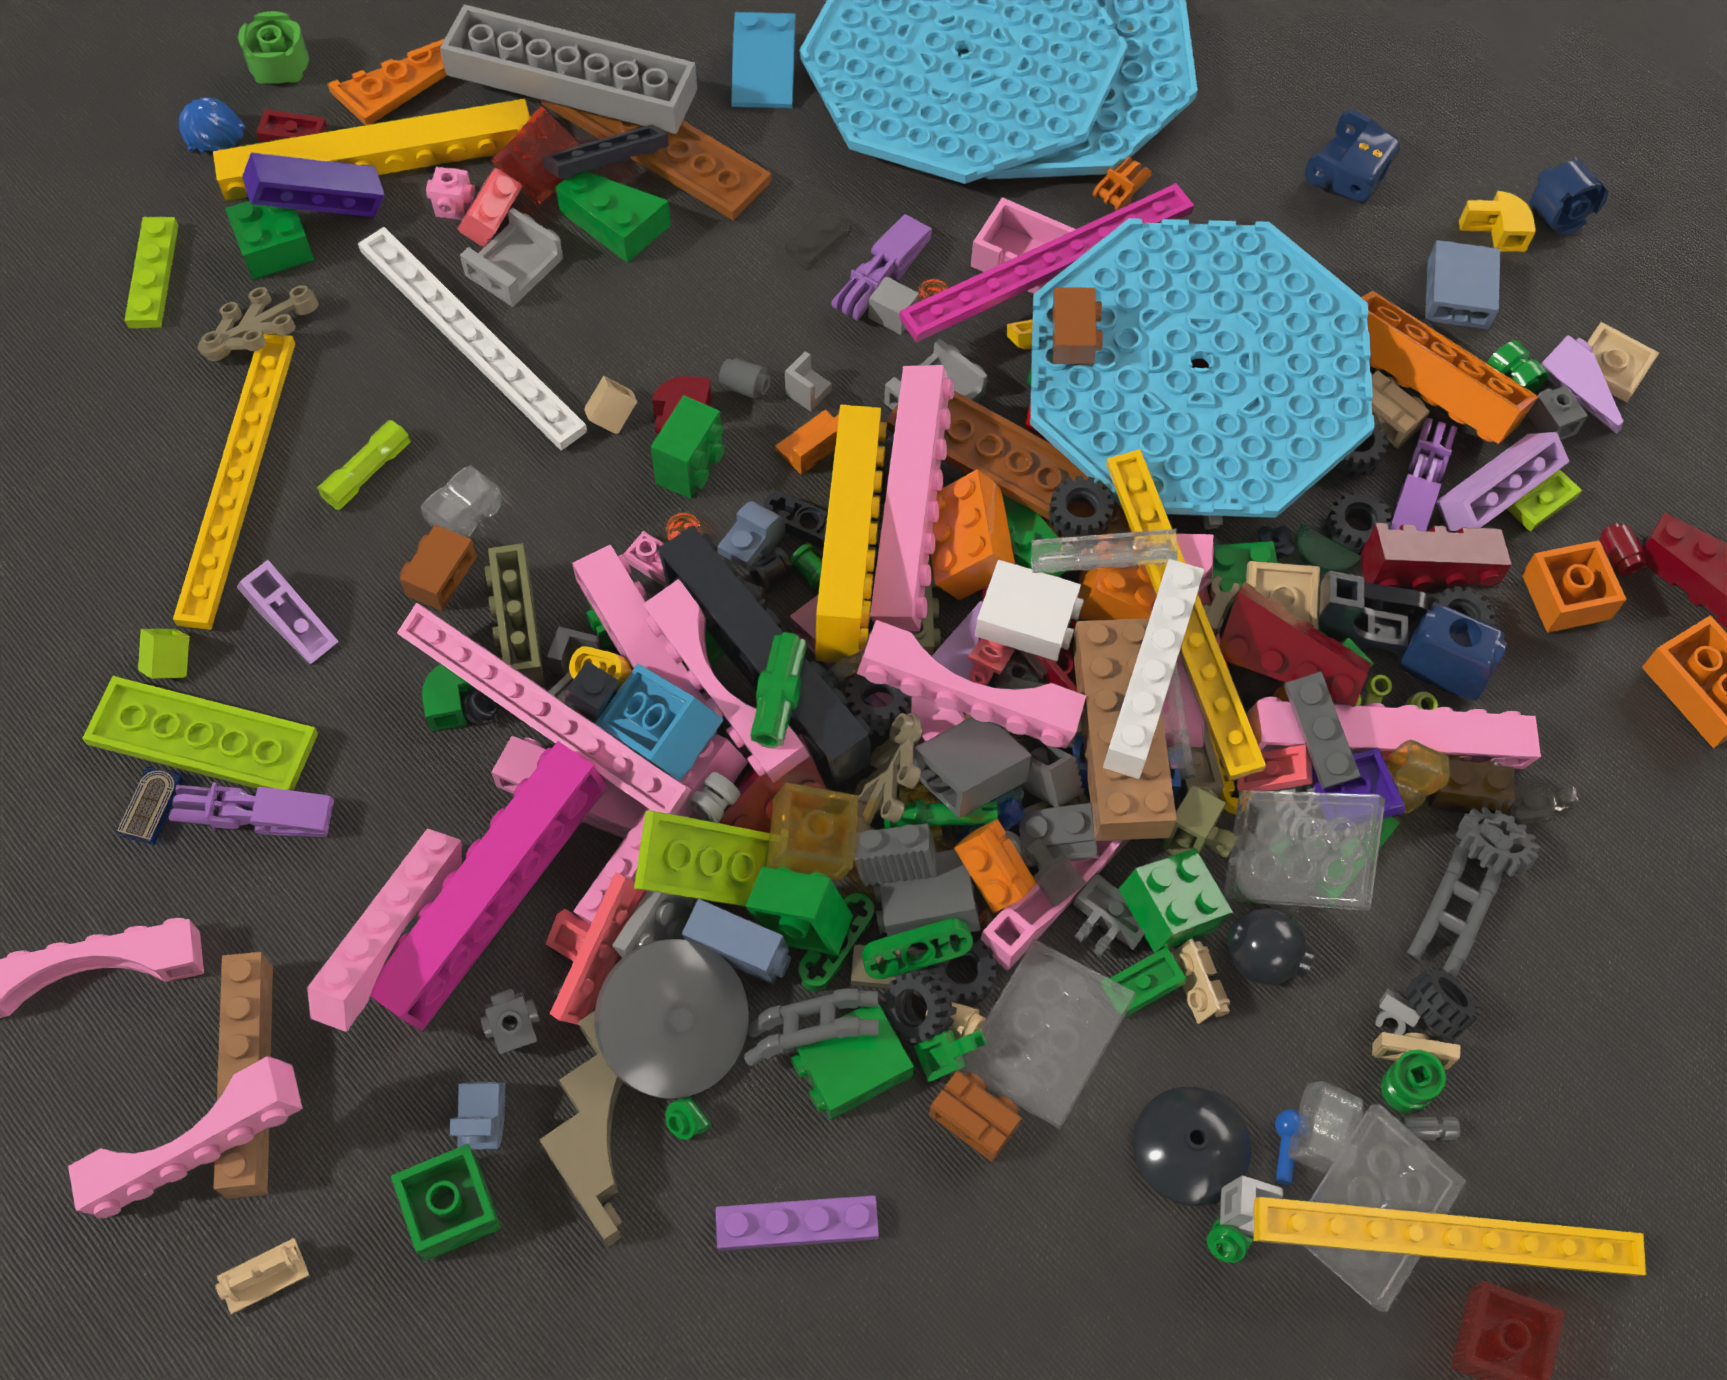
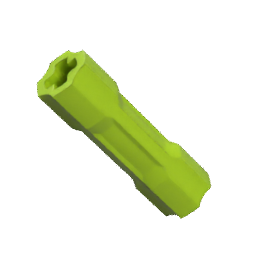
(346, 482)

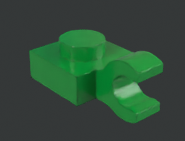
(944, 1054)

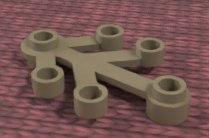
(219, 343)
(883, 782)

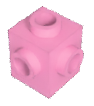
(450, 193)

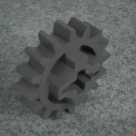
(1497, 841)

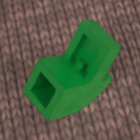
(443, 699)

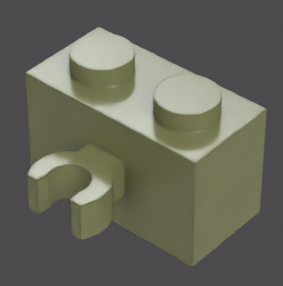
(1197, 824)

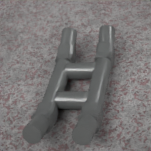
(1437, 915)
(828, 1028)

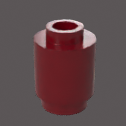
(1622, 549)

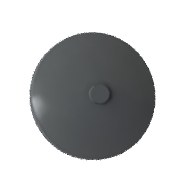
(671, 1018)

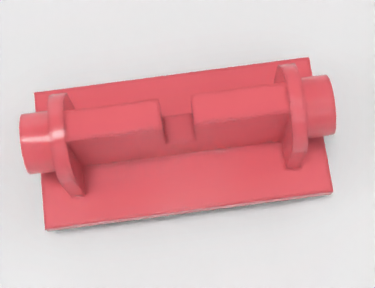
(987, 659)

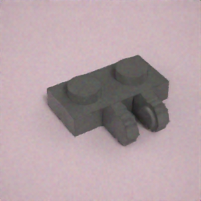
(1108, 908)

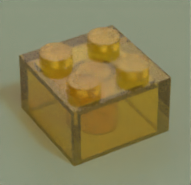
(813, 831)

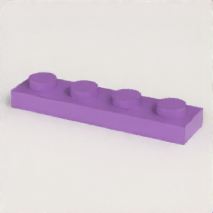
(796, 1223)

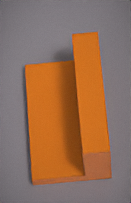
(810, 442)

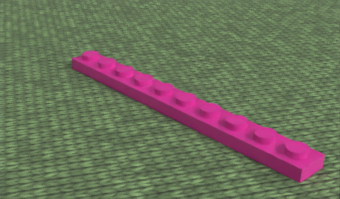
(1033, 266)

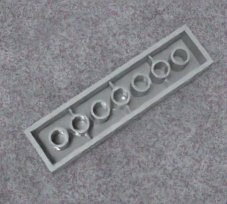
(569, 68)

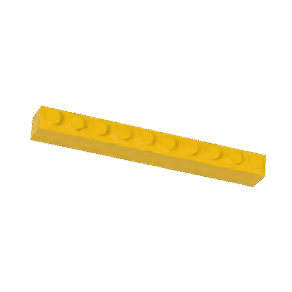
(388, 145)

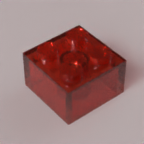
(524, 151)
(1506, 1336)

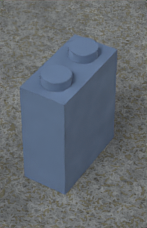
(1462, 284)
(738, 941)

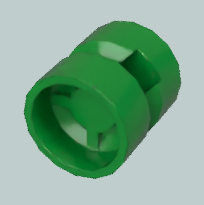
(1514, 363)
(1413, 1081)

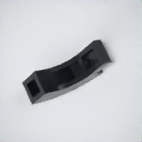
(1344, 616)

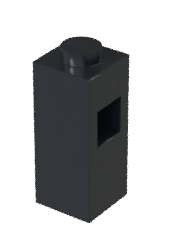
(591, 691)

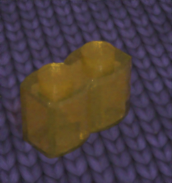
(1417, 772)

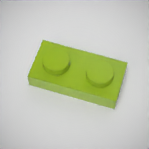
(1545, 500)

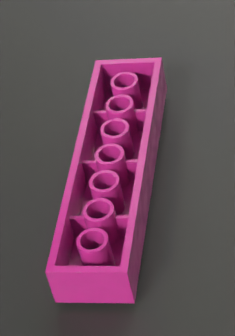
(488, 885)

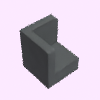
(564, 645)

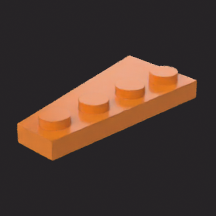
(385, 89)

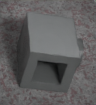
(1557, 412)

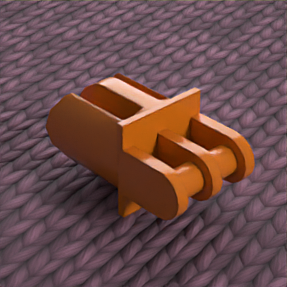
(1122, 183)

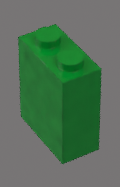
(853, 1067)

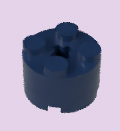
(1568, 196)

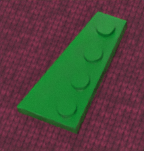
(1023, 528)

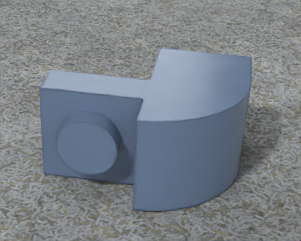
(753, 534)
(480, 1115)

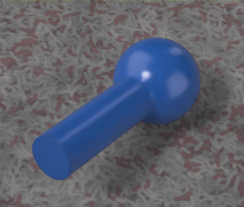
(1286, 1125)

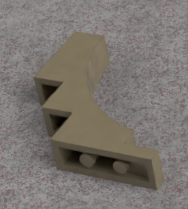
(583, 1143)

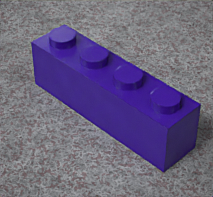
(312, 185)

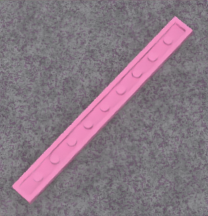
(544, 711)

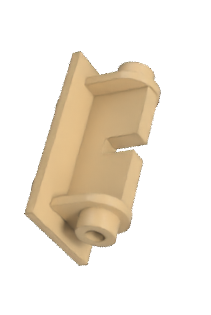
(1202, 995)
(262, 1276)

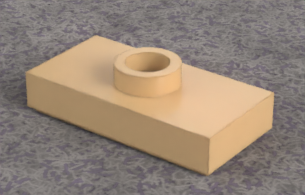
(1392, 1046)

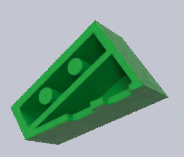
(613, 212)

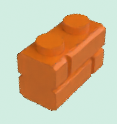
(995, 866)

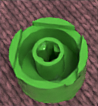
(274, 48)

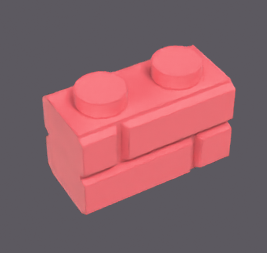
(489, 207)

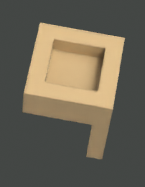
(610, 405)

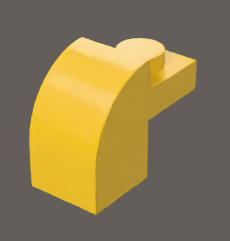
(1505, 217)

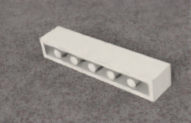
(1153, 669)

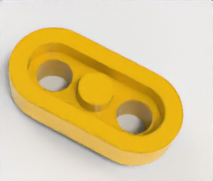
(611, 663)

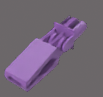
(892, 257)
(1420, 494)
(272, 809)

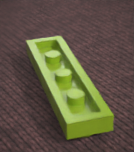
(151, 272)

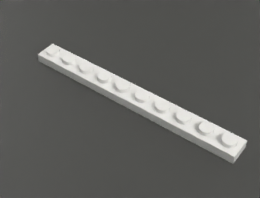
(473, 339)

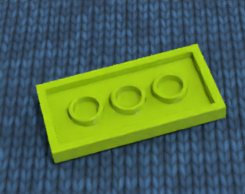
(699, 858)

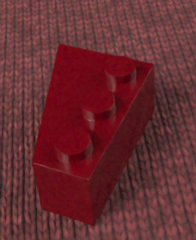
(755, 804)

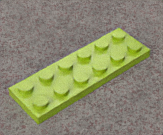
(200, 735)

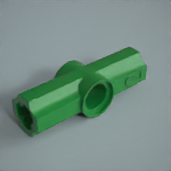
(778, 690)

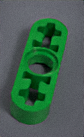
(932, 955)
(830, 970)

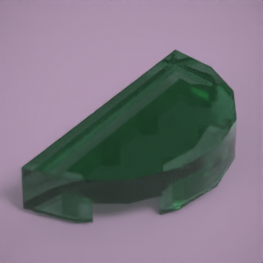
(1324, 552)

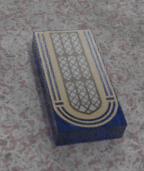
(149, 806)

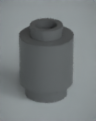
(744, 377)

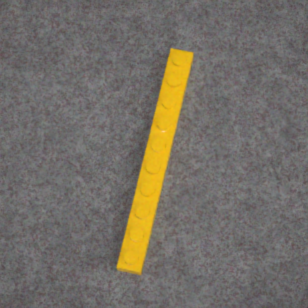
(234, 484)
(1199, 647)
(1448, 1236)

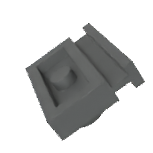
(1061, 831)

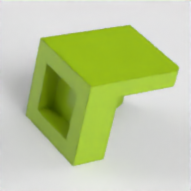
(163, 653)

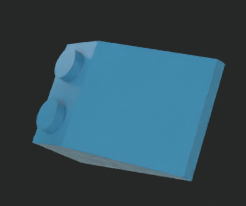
(763, 60)
(659, 721)

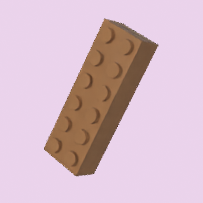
(1120, 803)

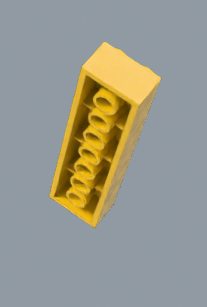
(849, 534)

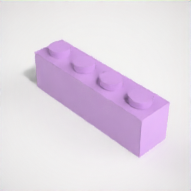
(1502, 481)

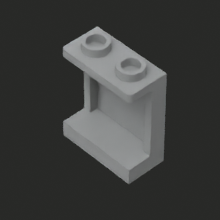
(514, 258)
(967, 377)

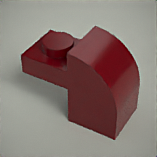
(672, 391)

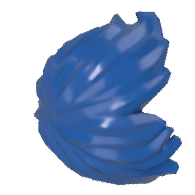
(210, 125)

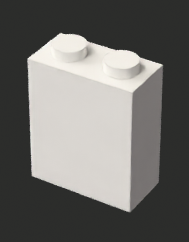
(1029, 610)

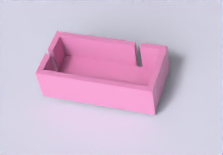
(1012, 232)

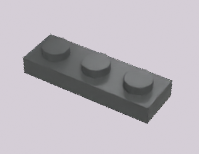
(1322, 730)

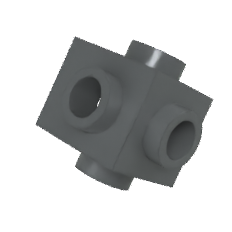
(515, 1034)

